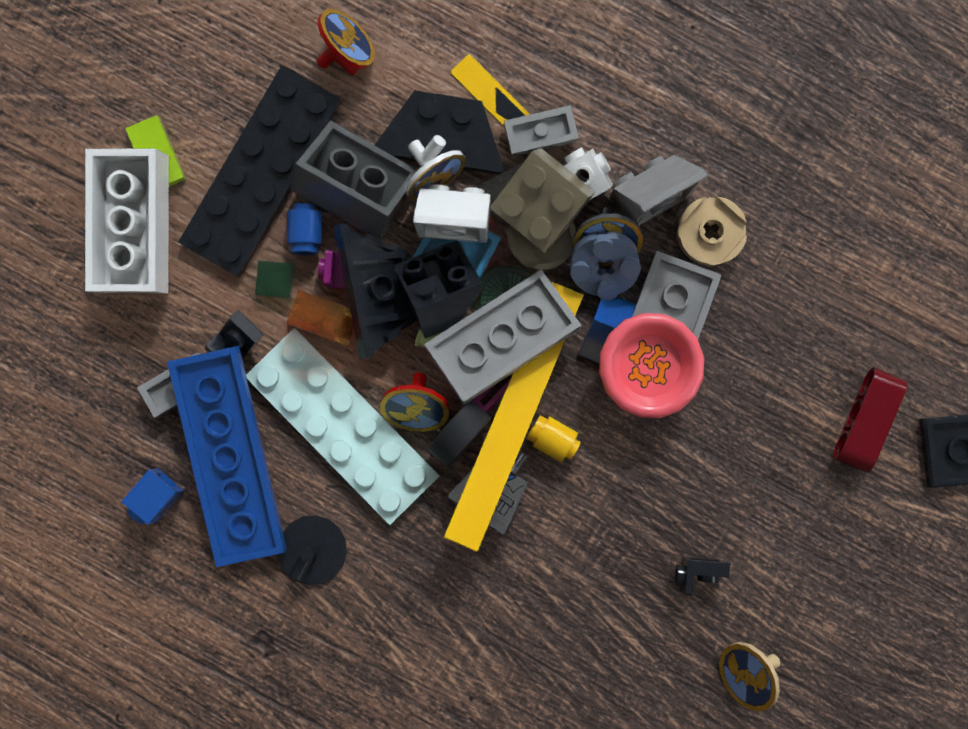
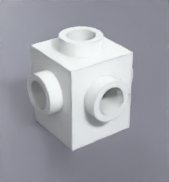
(595, 165)

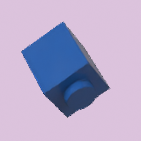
(151, 497)

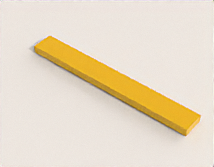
(504, 442)

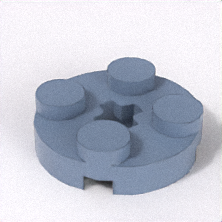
(605, 282)

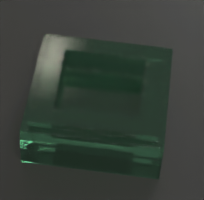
(274, 279)

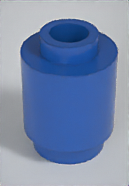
(304, 229)

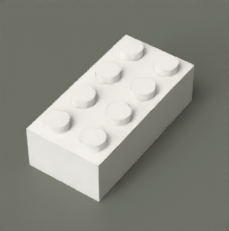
(126, 220)

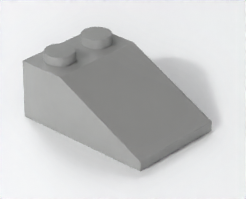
(657, 188)

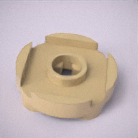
(731, 231)

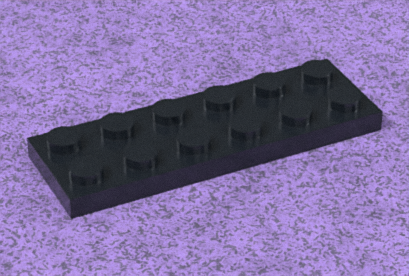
(259, 172)

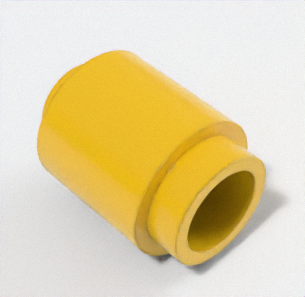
(554, 438)

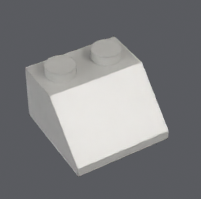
(452, 214)

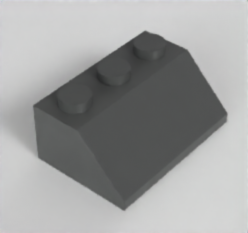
(352, 180)

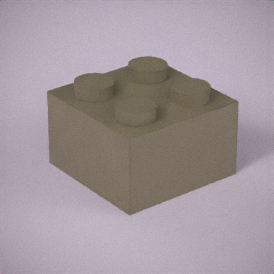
(542, 199)

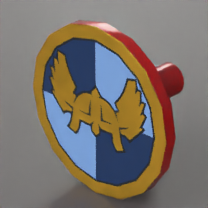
(345, 41)
(415, 406)

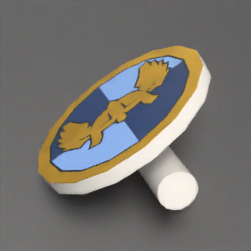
(434, 168)

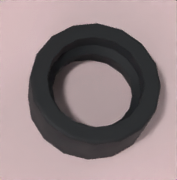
(459, 433)

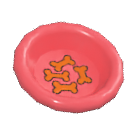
(651, 365)

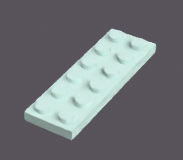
(342, 426)

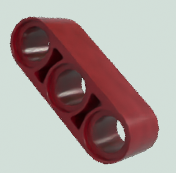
(870, 420)

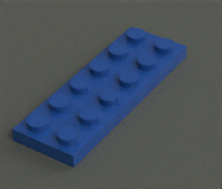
(227, 456)

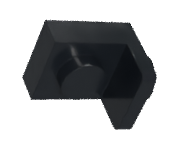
(236, 332)
(706, 570)

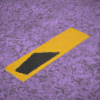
(487, 90)

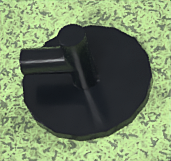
(313, 550)

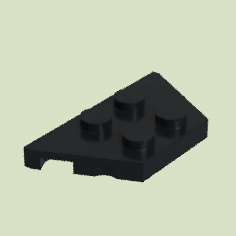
(455, 119)
(372, 288)

